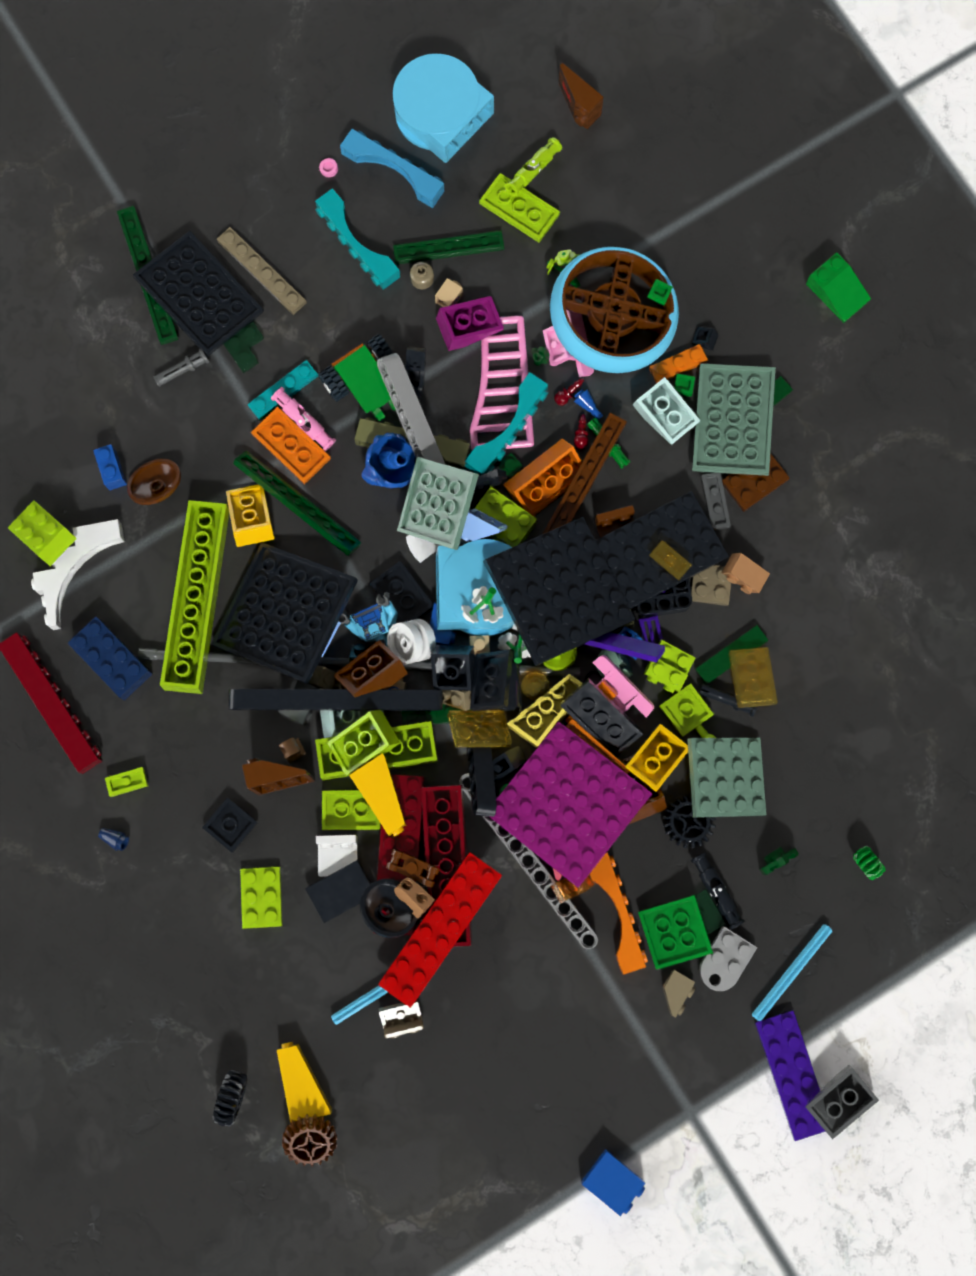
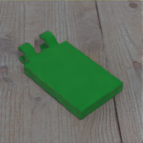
(364, 381)

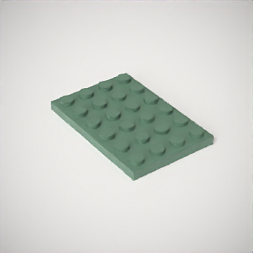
(734, 419)

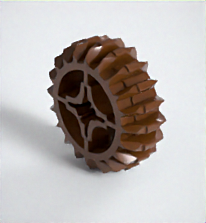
(321, 1136)

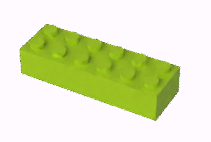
(415, 748)

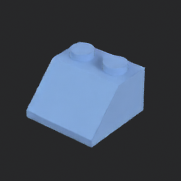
(480, 525)

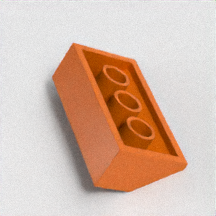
(544, 477)

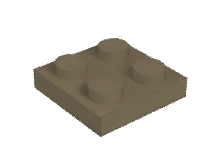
(711, 587)

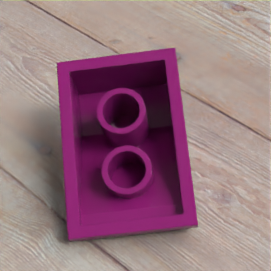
(468, 322)

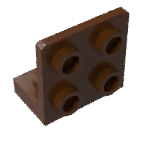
(613, 520)

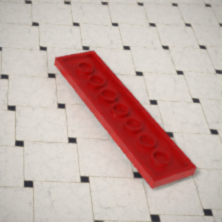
(440, 929)

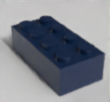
(110, 658)

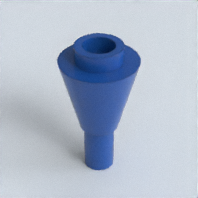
(585, 401)

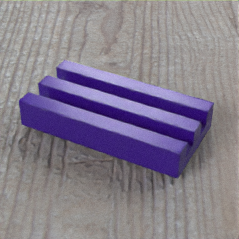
(657, 625)

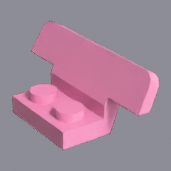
(558, 353)
(627, 692)

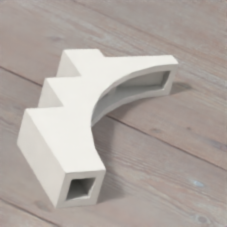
(54, 582)

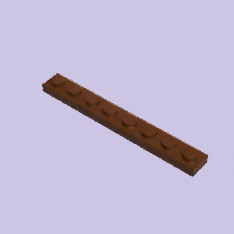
(587, 472)

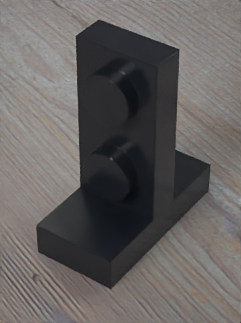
(491, 478)

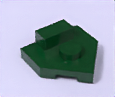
(777, 859)

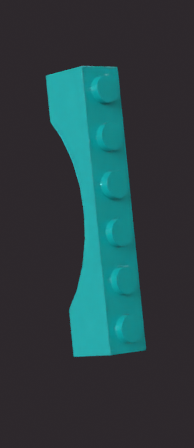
(379, 266)
(485, 456)

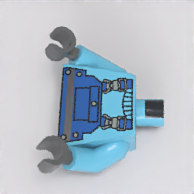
(372, 622)

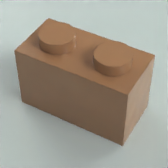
(745, 573)

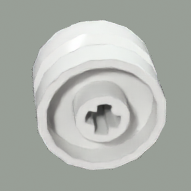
(411, 641)

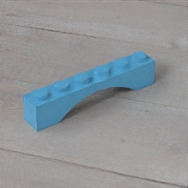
(362, 149)

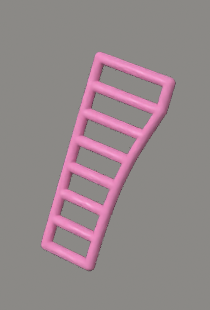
(485, 374)

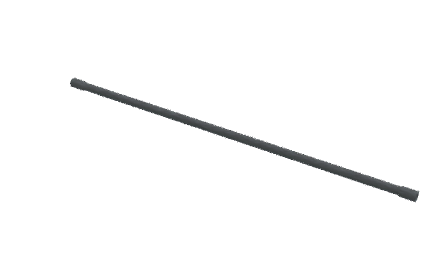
(155, 654)

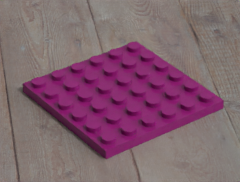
(569, 804)

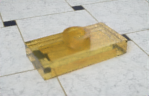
(670, 560)

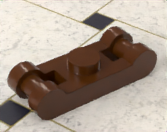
(413, 867)

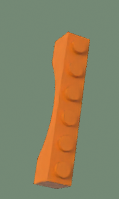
(628, 954)

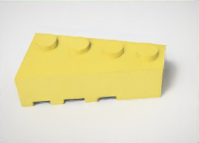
(543, 715)

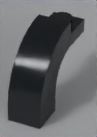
(416, 369)

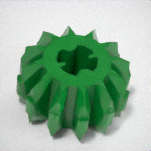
(869, 863)

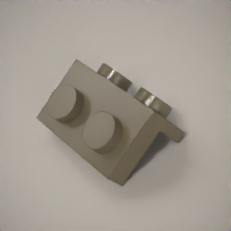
(401, 1019)

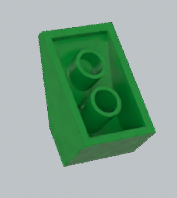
(838, 287)

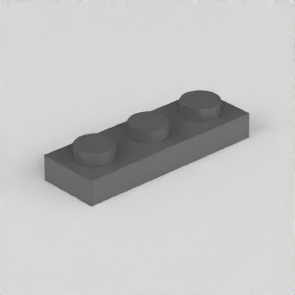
(715, 501)

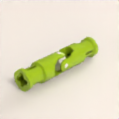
(534, 166)

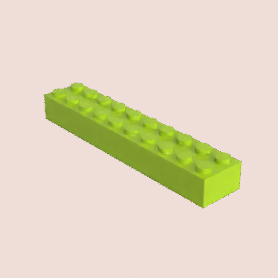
(195, 597)

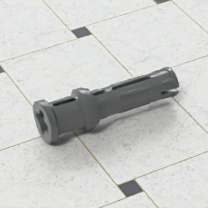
(189, 363)

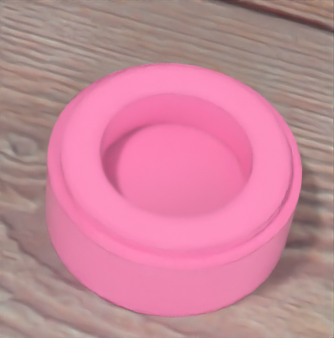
(328, 167)

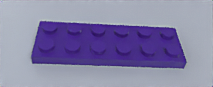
(790, 1071)

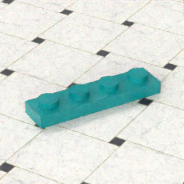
(291, 383)

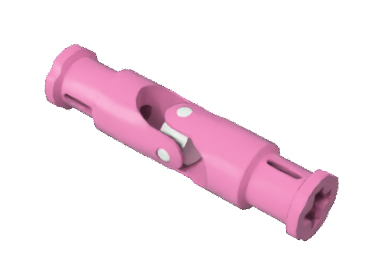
(301, 417)

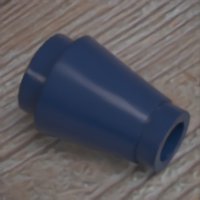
(114, 839)

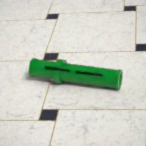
(616, 452)

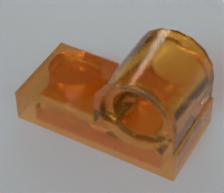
(566, 890)

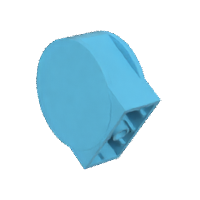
(440, 104)
(457, 576)

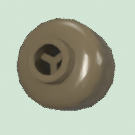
(421, 275)

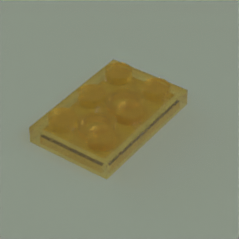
(753, 677)
(479, 728)

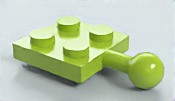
(687, 712)

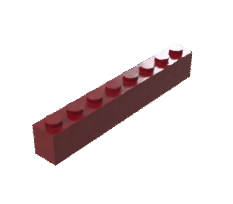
(50, 703)

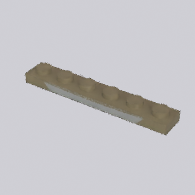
(261, 271)

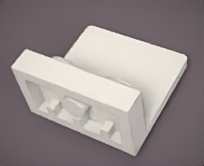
(335, 853)

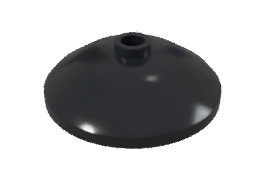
(379, 897)

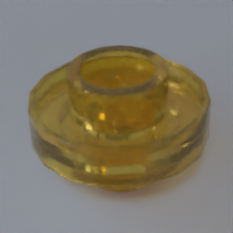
(535, 685)

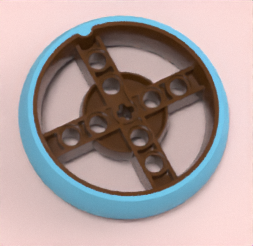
(604, 357)

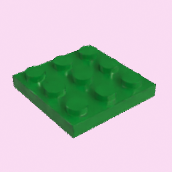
(675, 932)

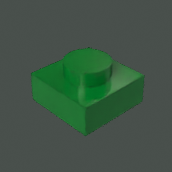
(660, 292)
(684, 384)

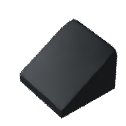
(705, 337)

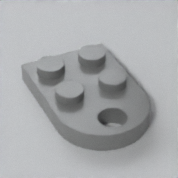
(728, 960)

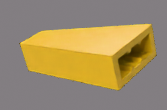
(379, 792)
(300, 1084)

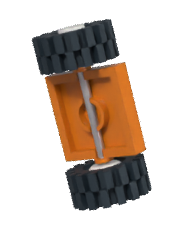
(332, 380)

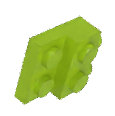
(670, 669)

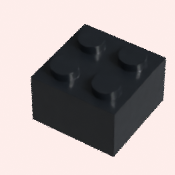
(453, 667)

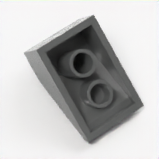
(841, 1102)

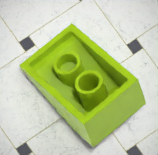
(363, 741)

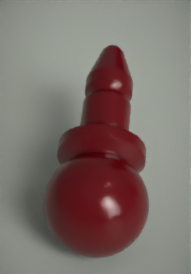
(562, 397)
(581, 439)

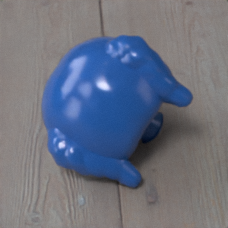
(389, 461)

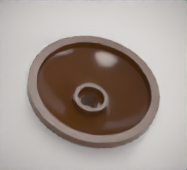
(154, 482)

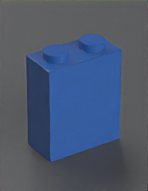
(613, 1183)

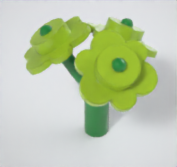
(563, 258)

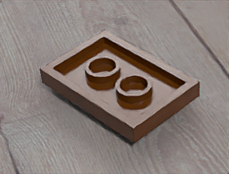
(752, 488)

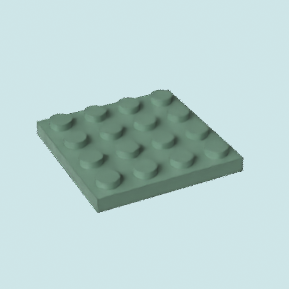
(437, 503)
(726, 777)

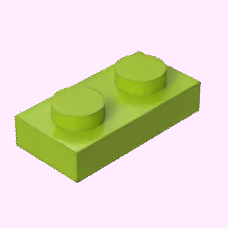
(126, 782)

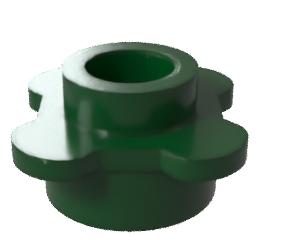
(540, 355)

